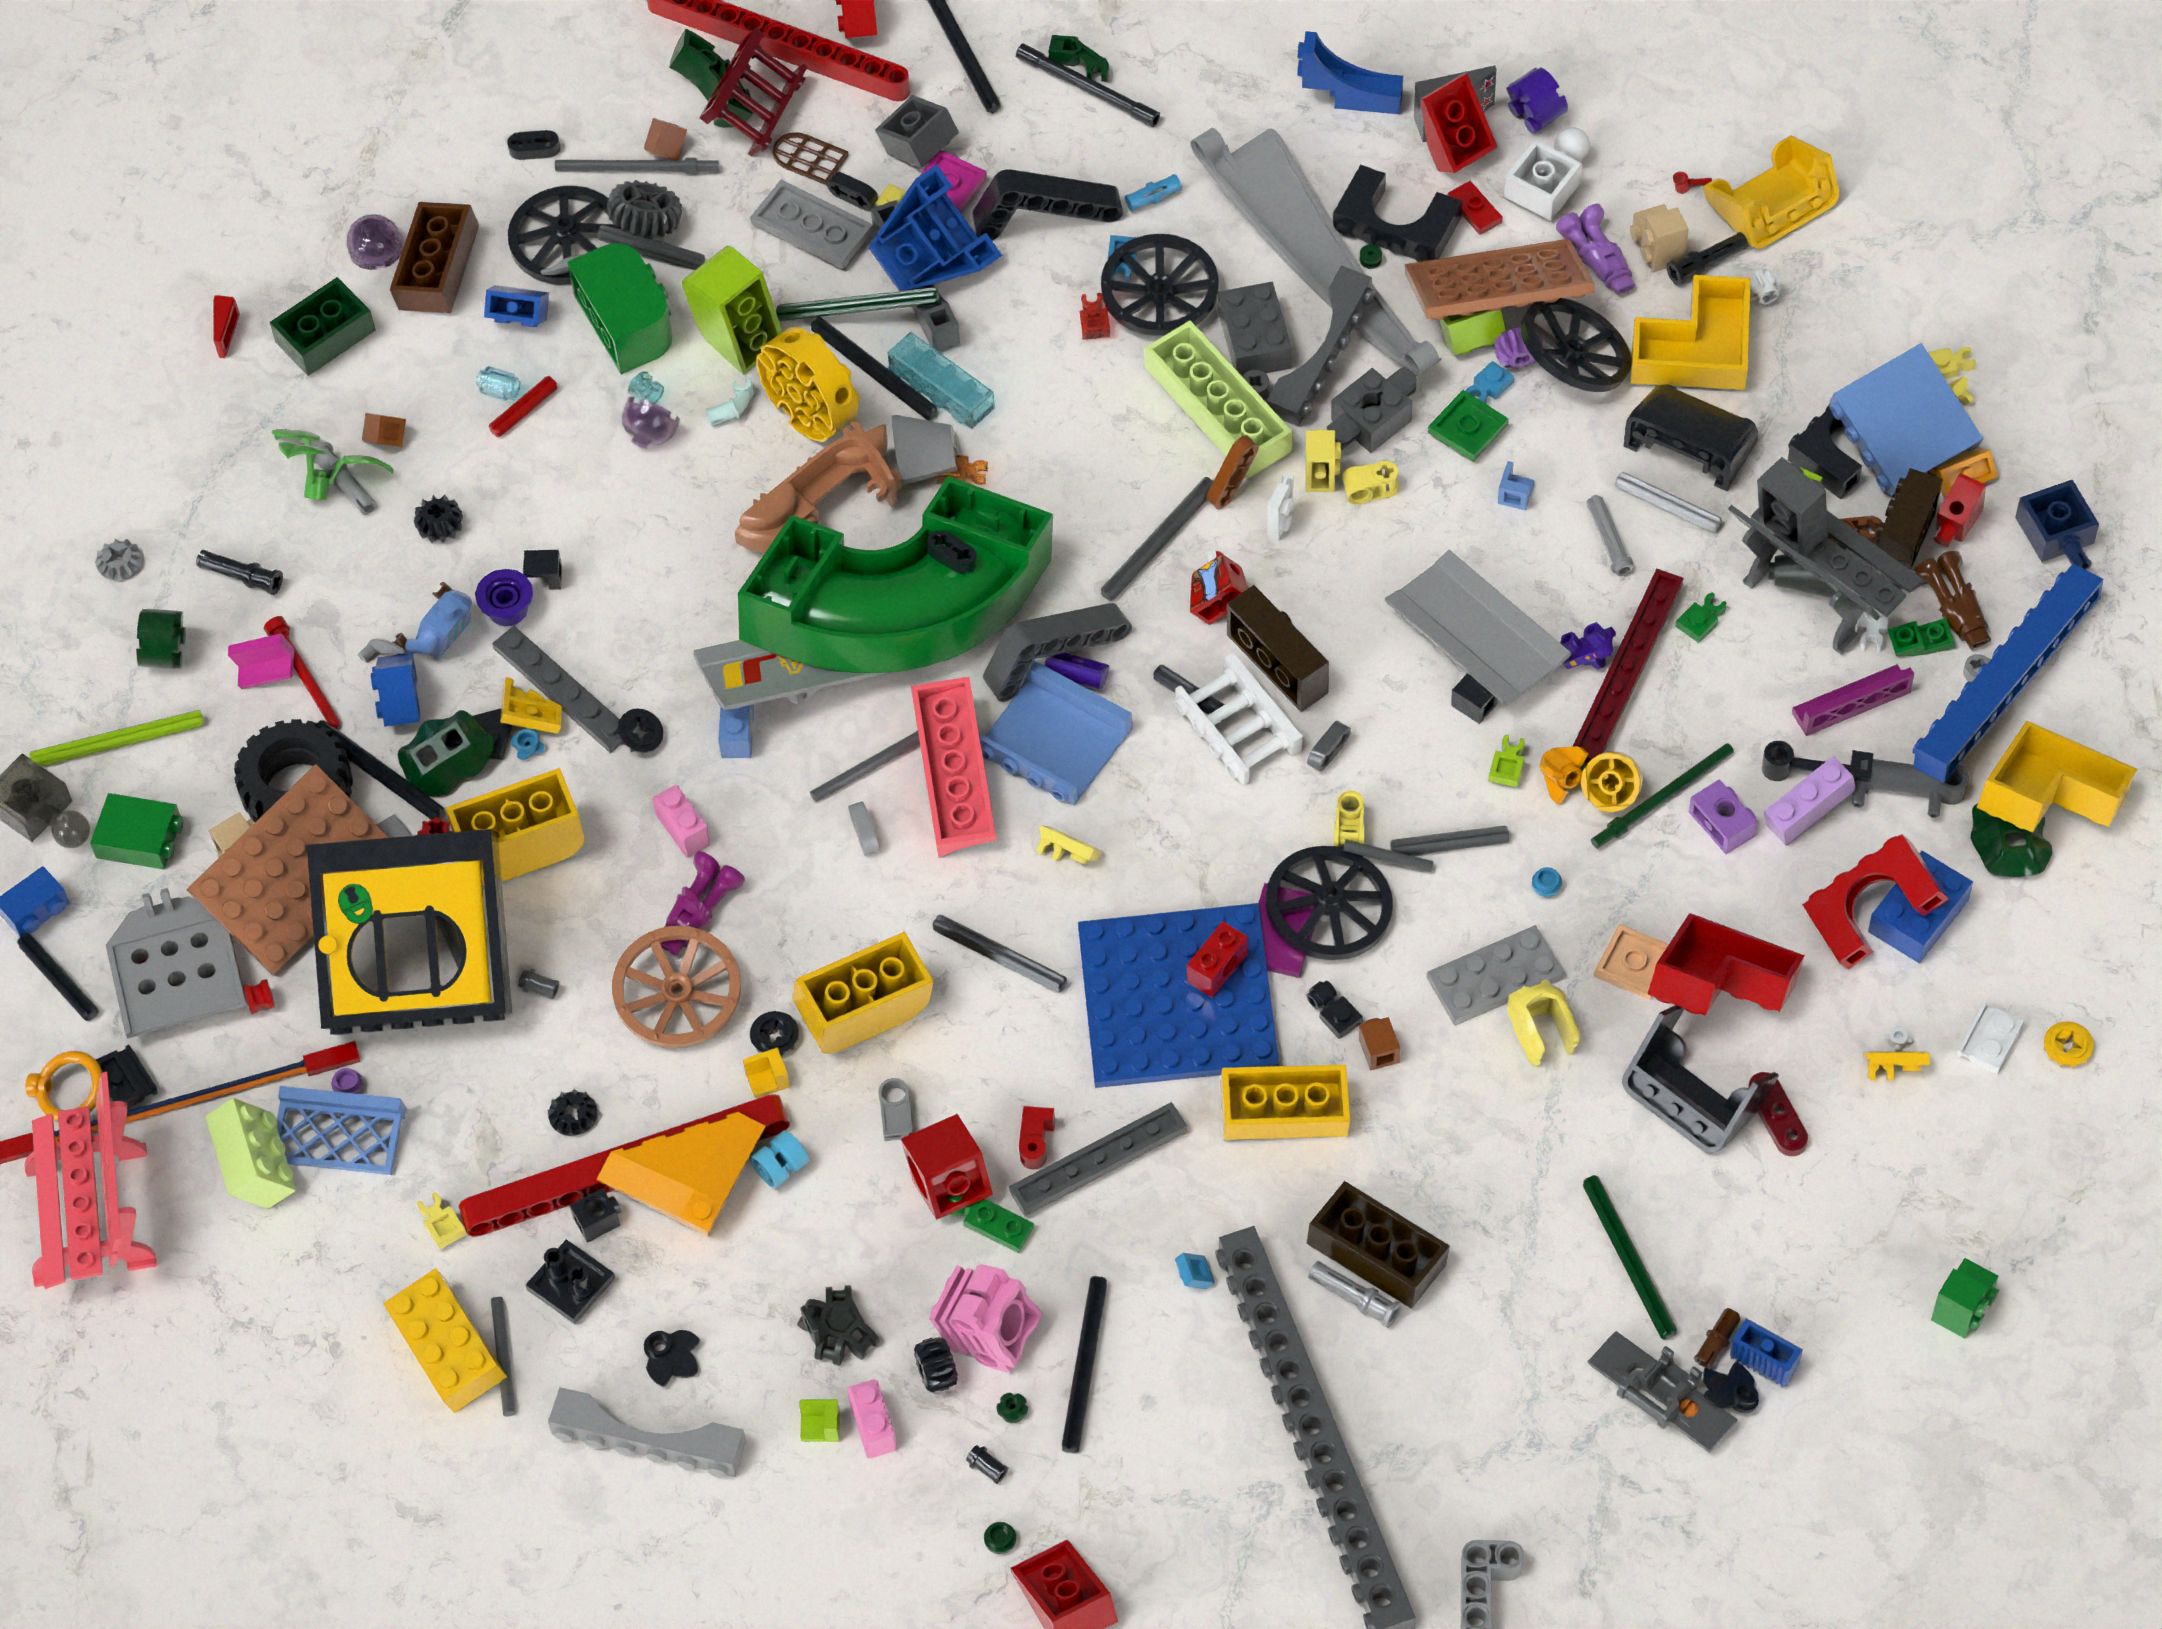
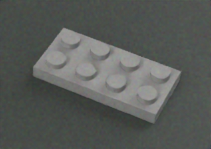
(812, 224)
(1490, 974)

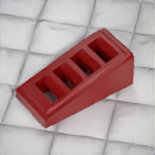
(224, 322)

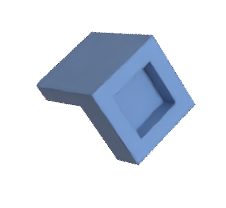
(1514, 489)

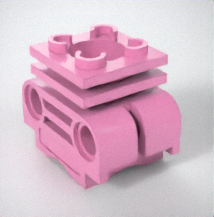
(985, 1316)

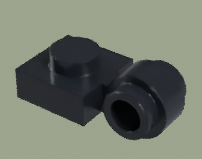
(1336, 1015)

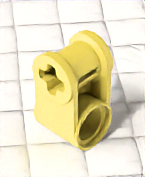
(1368, 482)
(1349, 824)

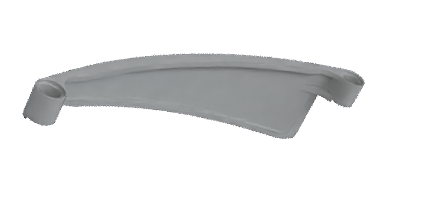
(1285, 212)

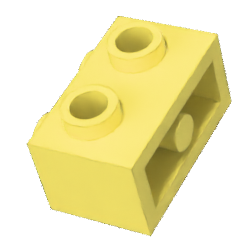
(1322, 460)

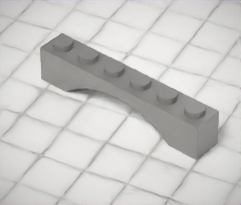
(708, 1448)

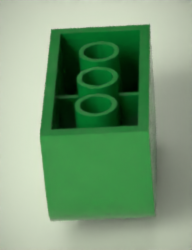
(622, 304)

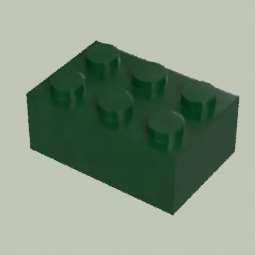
(322, 326)

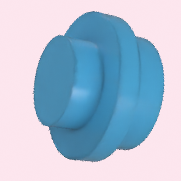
(1546, 882)

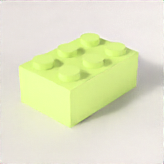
(250, 1153)

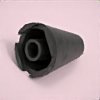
(1793, 576)

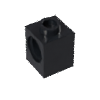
(591, 1226)

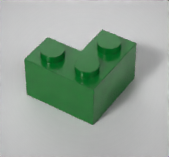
(1965, 1298)

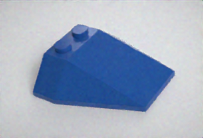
(929, 237)

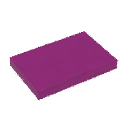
(1278, 954)

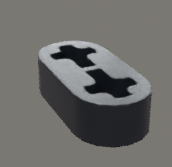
(533, 145)
(852, 191)
(949, 554)

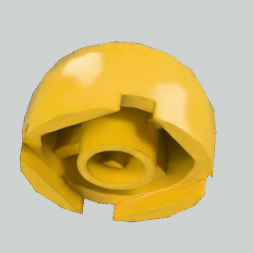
(1612, 781)

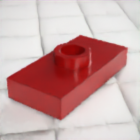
(1476, 208)

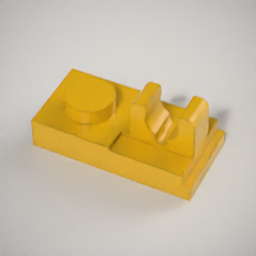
(1908, 1059)

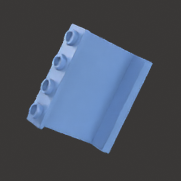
(1904, 418)
(1056, 734)

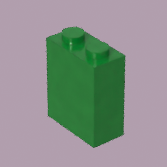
(136, 831)

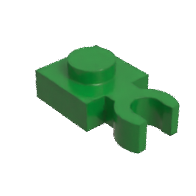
(1699, 620)

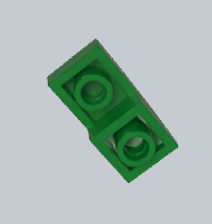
(1921, 640)

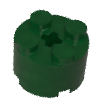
(160, 638)

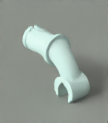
(734, 407)

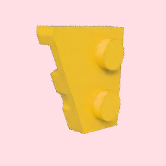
(529, 709)

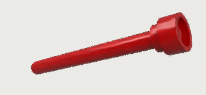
(278, 625)

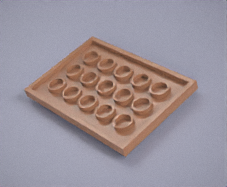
(1499, 279)
(263, 878)

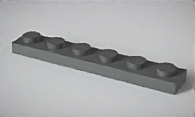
(559, 687)
(1098, 1158)

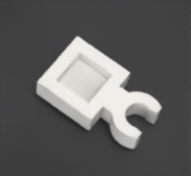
(1872, 630)

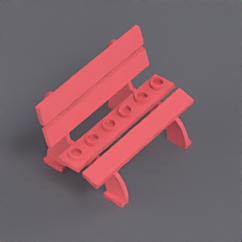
(80, 1194)

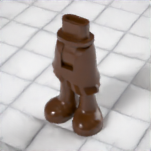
(1962, 609)

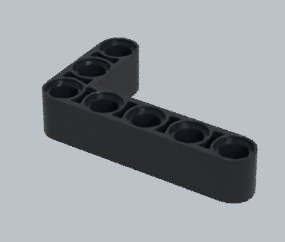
(1043, 194)

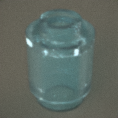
(498, 383)

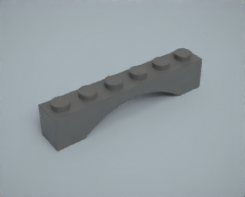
(935, 319)
(1296, 391)

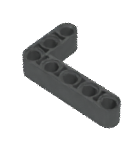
(1048, 637)

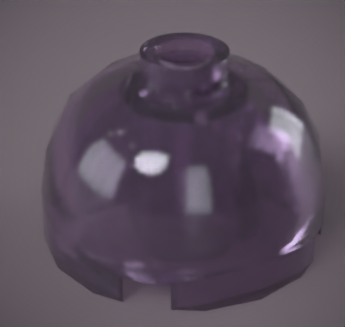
(374, 242)
(648, 423)

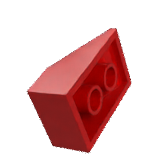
(1456, 125)
(1065, 1590)

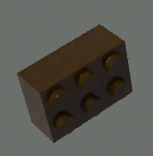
(1909, 516)

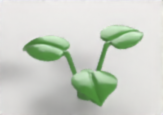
(317, 480)

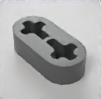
(1328, 746)

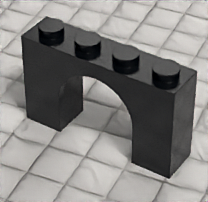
(1418, 240)
(1819, 455)

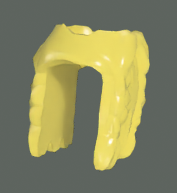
(1541, 1000)

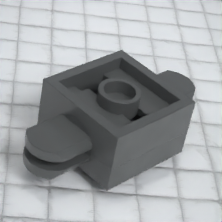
(1385, 411)

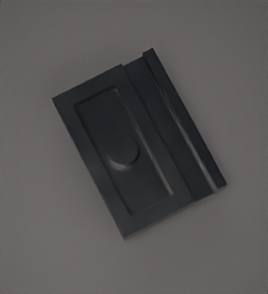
(126, 1077)

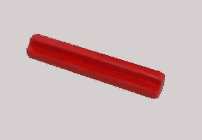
(523, 406)

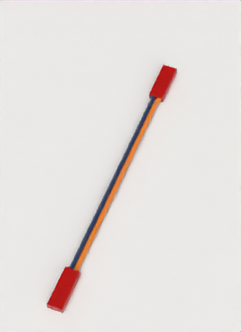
(315, 1064)

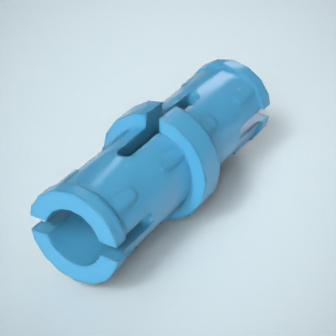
(1137, 200)

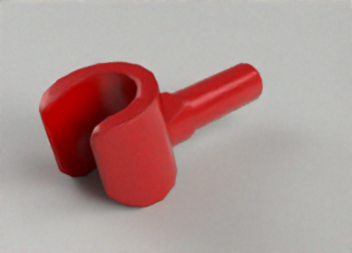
(1683, 183)

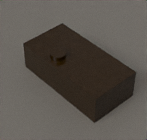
(1277, 648)
(1378, 1244)

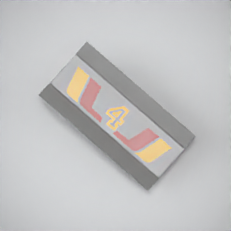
(750, 675)

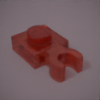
(1094, 319)

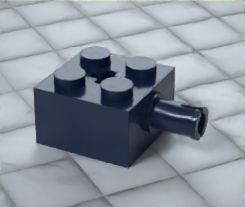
(2058, 523)

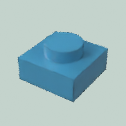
(1194, 1270)

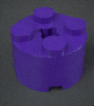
(1536, 99)

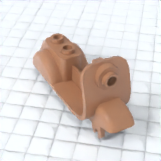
(799, 492)

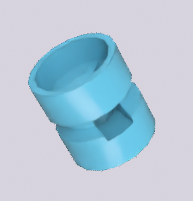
(789, 1154)

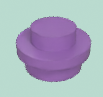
(347, 1081)

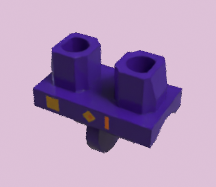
(1590, 649)

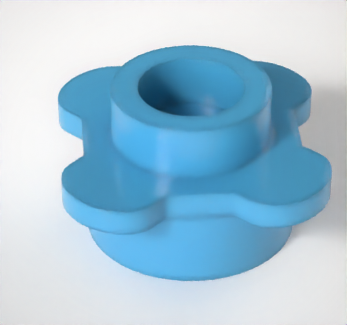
(524, 737)

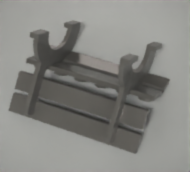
(1854, 582)

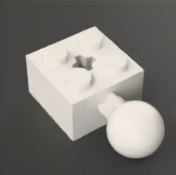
(1548, 176)

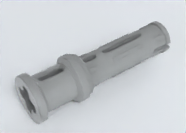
(344, 479)
(1366, 1299)

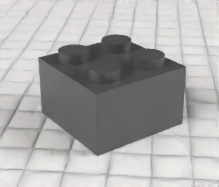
(917, 131)

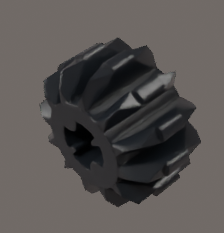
(438, 518)
(935, 1364)

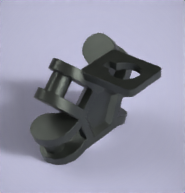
(838, 1320)

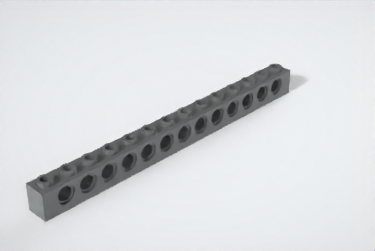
(1246, 1247)

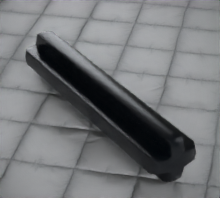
(1172, 680)

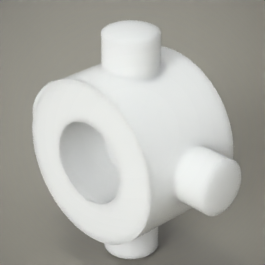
(1898, 1038)

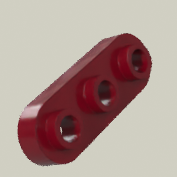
(1781, 1124)

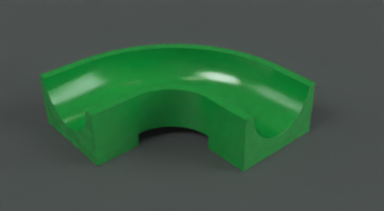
(895, 603)

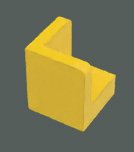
(766, 1073)

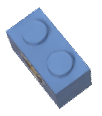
(736, 732)

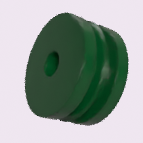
(1370, 256)

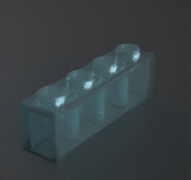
(941, 380)

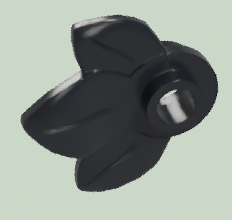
(674, 1359)
(1731, 1390)

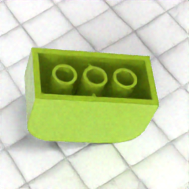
(732, 307)

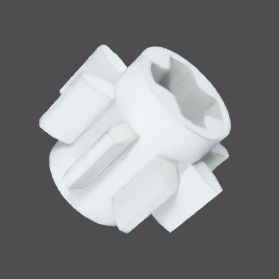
(1764, 286)

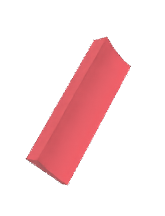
(953, 764)

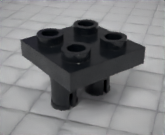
(569, 1280)

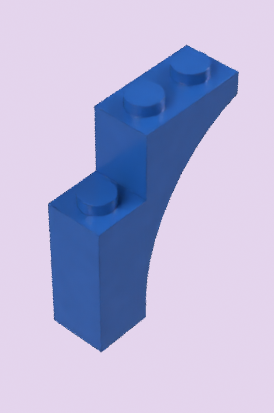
(1349, 84)

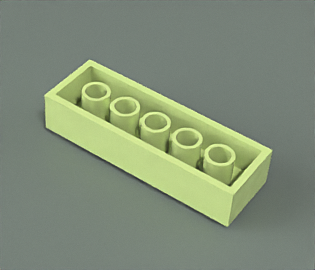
(1216, 395)

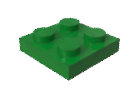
(1468, 425)

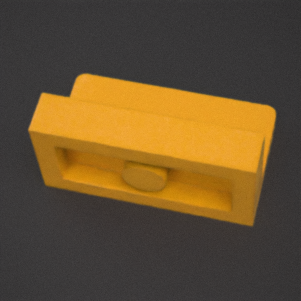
(1974, 464)

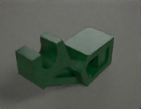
(1071, 51)

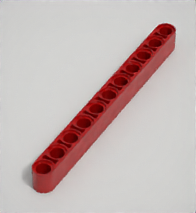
(790, 45)
(577, 1179)

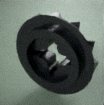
(647, 722)
(766, 1024)
(566, 1123)

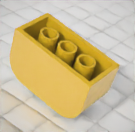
(532, 819)
(863, 994)

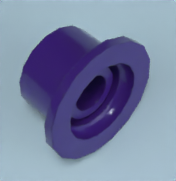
(504, 596)

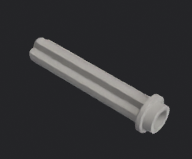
(1620, 561)

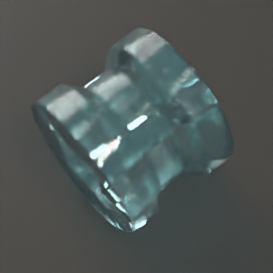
(645, 388)

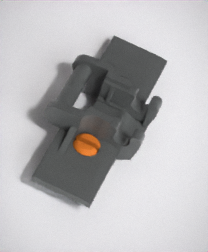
(1667, 1383)

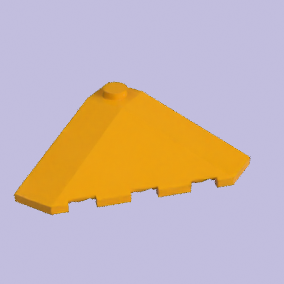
(687, 1172)

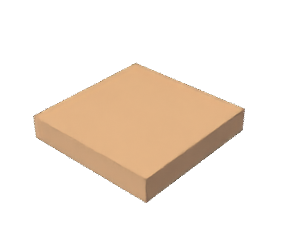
(1630, 960)

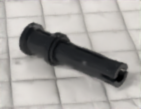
(1696, 262)
(251, 574)

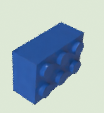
(1908, 930)

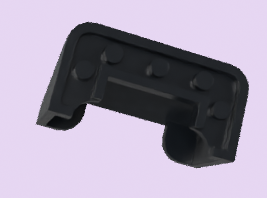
(1694, 430)

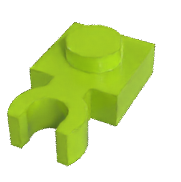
(1507, 765)

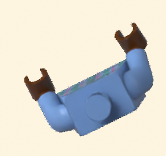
(441, 624)

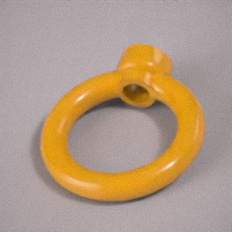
(41, 1085)

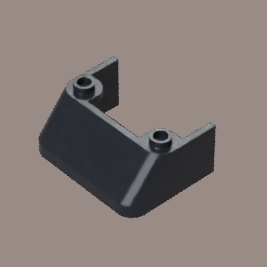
(1682, 1098)

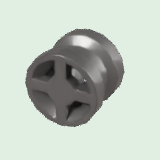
(1258, 378)

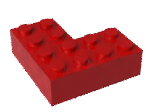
(1716, 959)

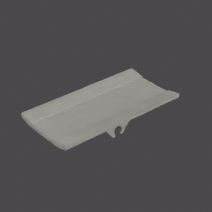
(1478, 628)

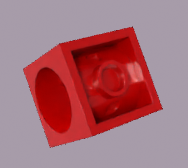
(946, 1162)

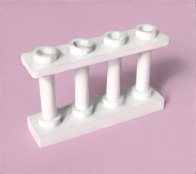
(1252, 695)

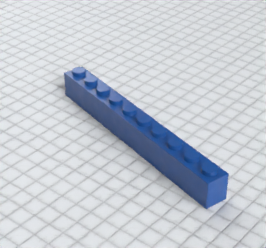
(2007, 673)

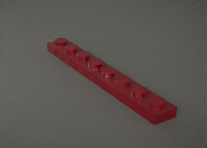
(1628, 663)

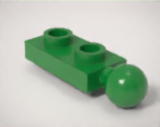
(995, 1223)

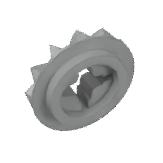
(113, 568)

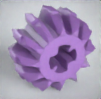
(1512, 350)

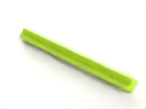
(117, 738)

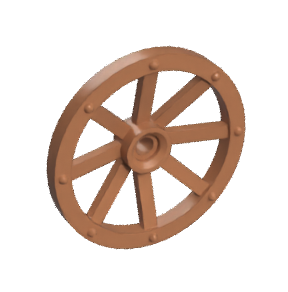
(673, 982)

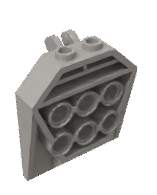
(152, 935)

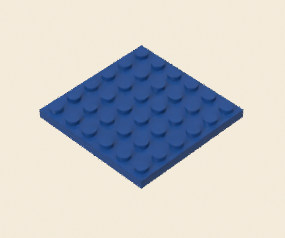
(1153, 1022)

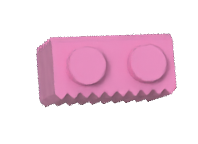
(681, 820)
(872, 1418)

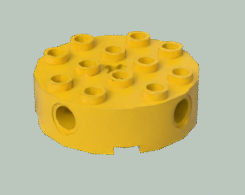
(807, 383)

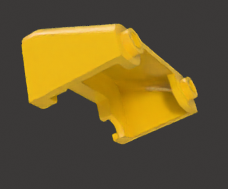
(1781, 198)

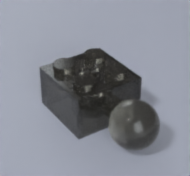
(35, 799)

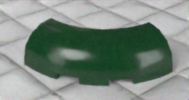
(704, 68)

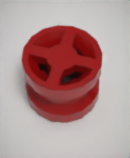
(259, 996)

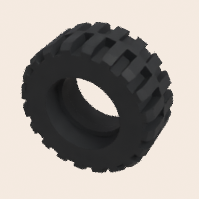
(285, 746)

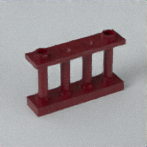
(728, 89)

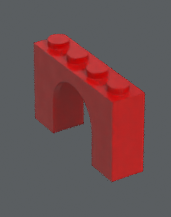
(1834, 906)

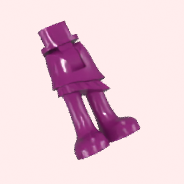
(688, 908)

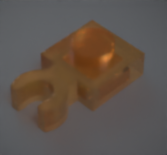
(967, 471)

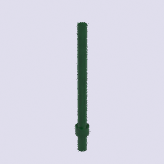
(1619, 826)

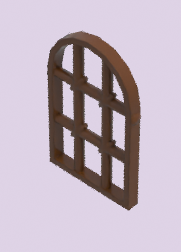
(813, 165)

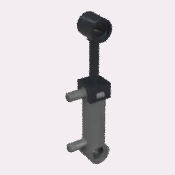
(1872, 774)

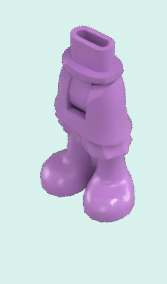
(1600, 255)

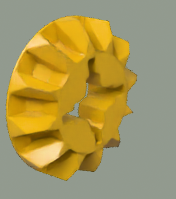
(2059, 1034)

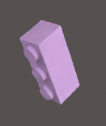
(1809, 800)

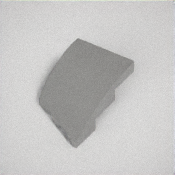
(923, 448)

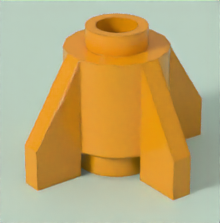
(1562, 770)

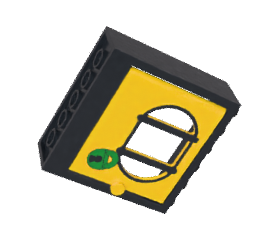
(452, 890)

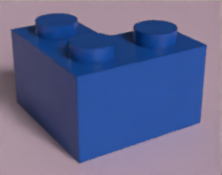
(396, 683)

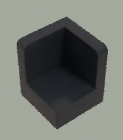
(544, 564)
(1472, 699)

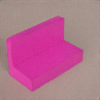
(262, 660)

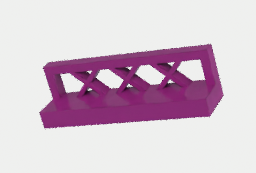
(1853, 699)

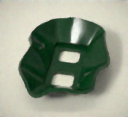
(451, 765)
(2006, 860)

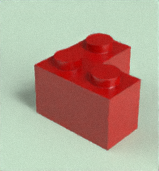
(857, 18)

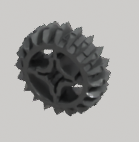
(644, 209)

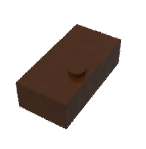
(434, 257)

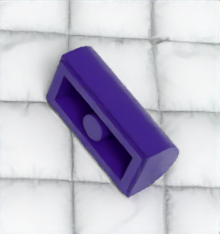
(1079, 669)

